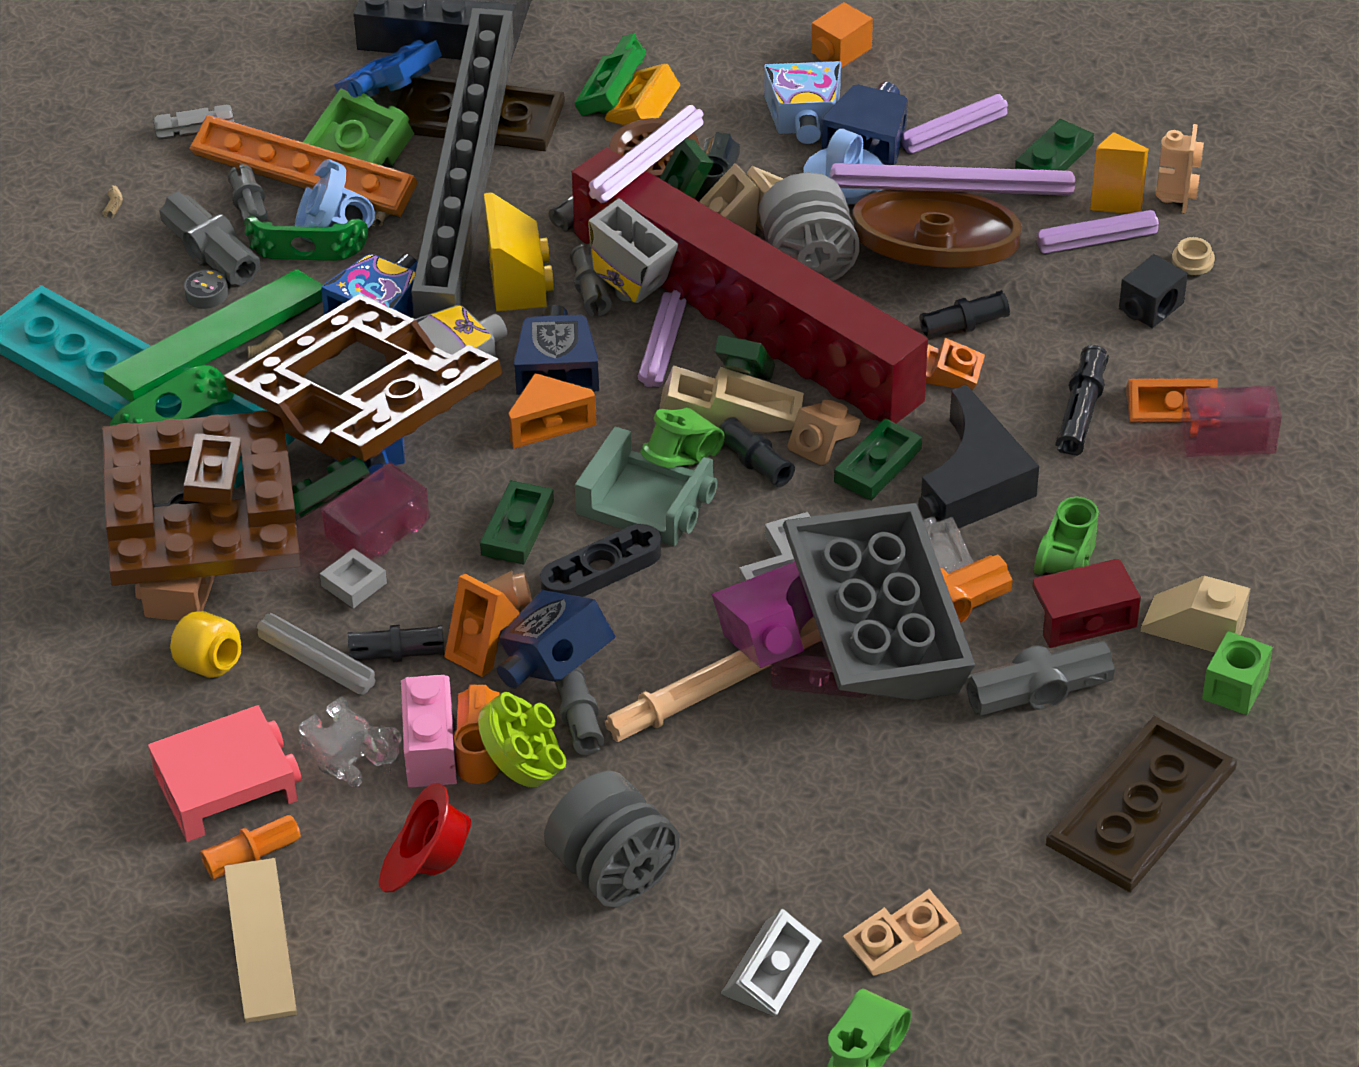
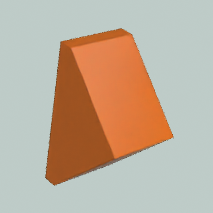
(550, 410)

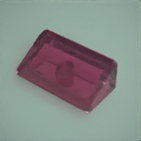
(807, 675)

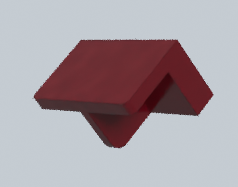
(1087, 602)

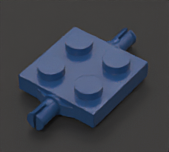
(391, 70)

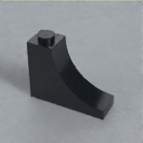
(985, 471)

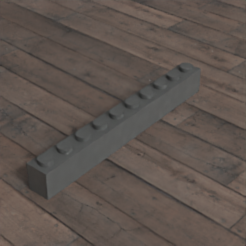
(464, 163)

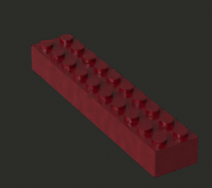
(772, 298)

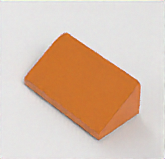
(1160, 398)

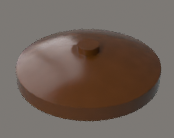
(937, 227)

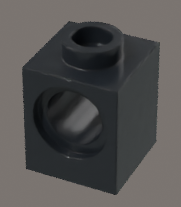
(1152, 291)

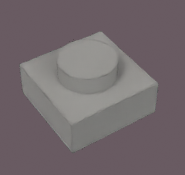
(353, 578)

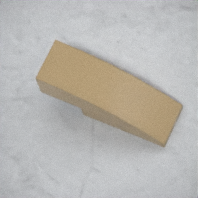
(753, 401)
(260, 940)

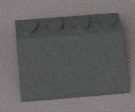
(881, 602)

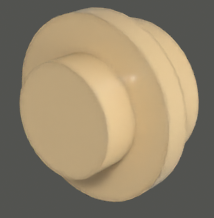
(1193, 256)

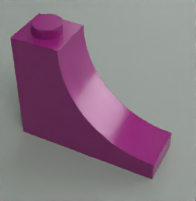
(765, 614)

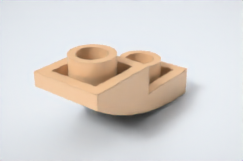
(896, 939)

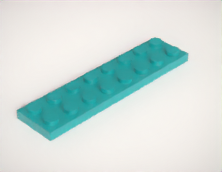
(75, 348)

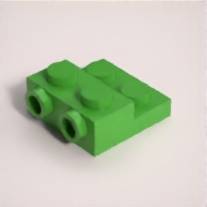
(361, 129)

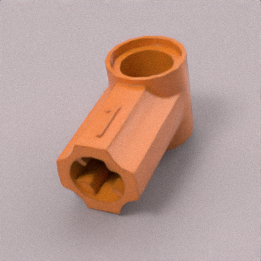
(977, 584)
(471, 756)

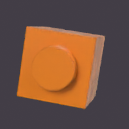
(841, 35)

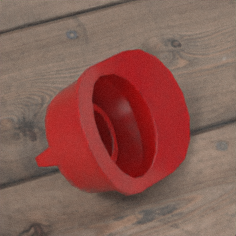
(428, 840)

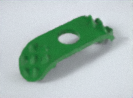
(330, 242)
(196, 388)

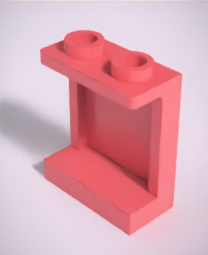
(222, 767)

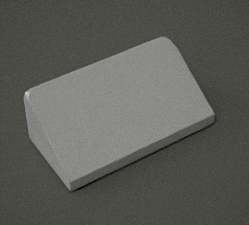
(772, 964)

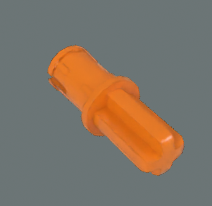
(250, 845)

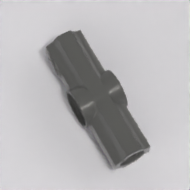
(209, 239)
(1039, 677)

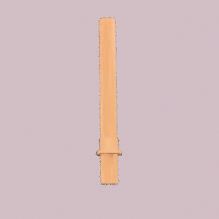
(667, 701)

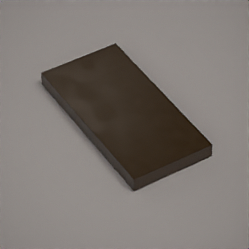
(524, 121)
(1141, 803)

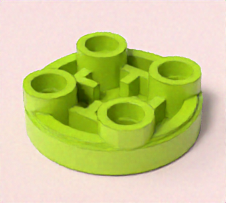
(521, 739)

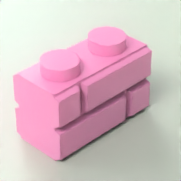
(428, 730)

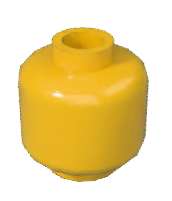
(205, 644)

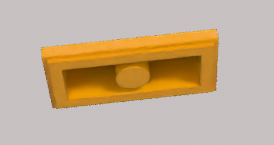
(645, 95)
(1119, 175)

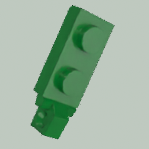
(611, 77)

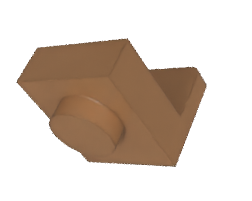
(819, 428)

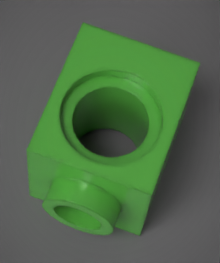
(1237, 672)

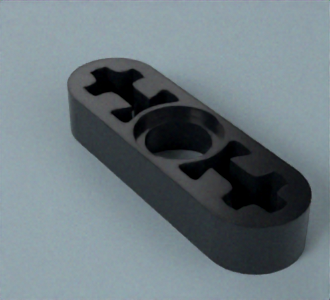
(609, 548)

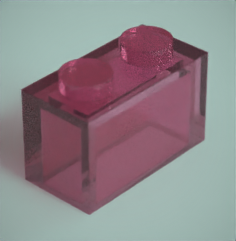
(1230, 421)
(376, 512)

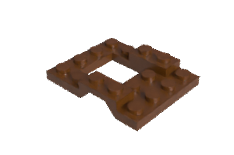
(377, 411)
(197, 538)

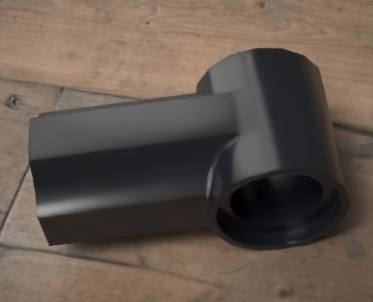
(723, 153)

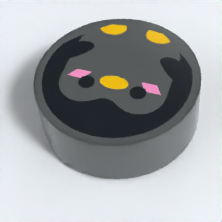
(206, 289)

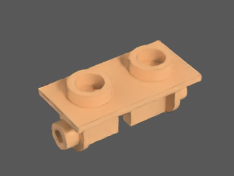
(1182, 154)

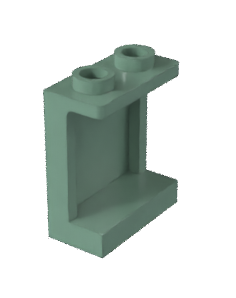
(629, 490)

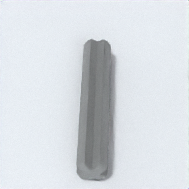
(316, 653)

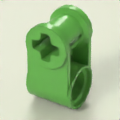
(681, 438)
(1069, 537)
(868, 1031)

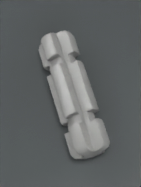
(188, 121)

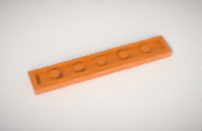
(297, 162)

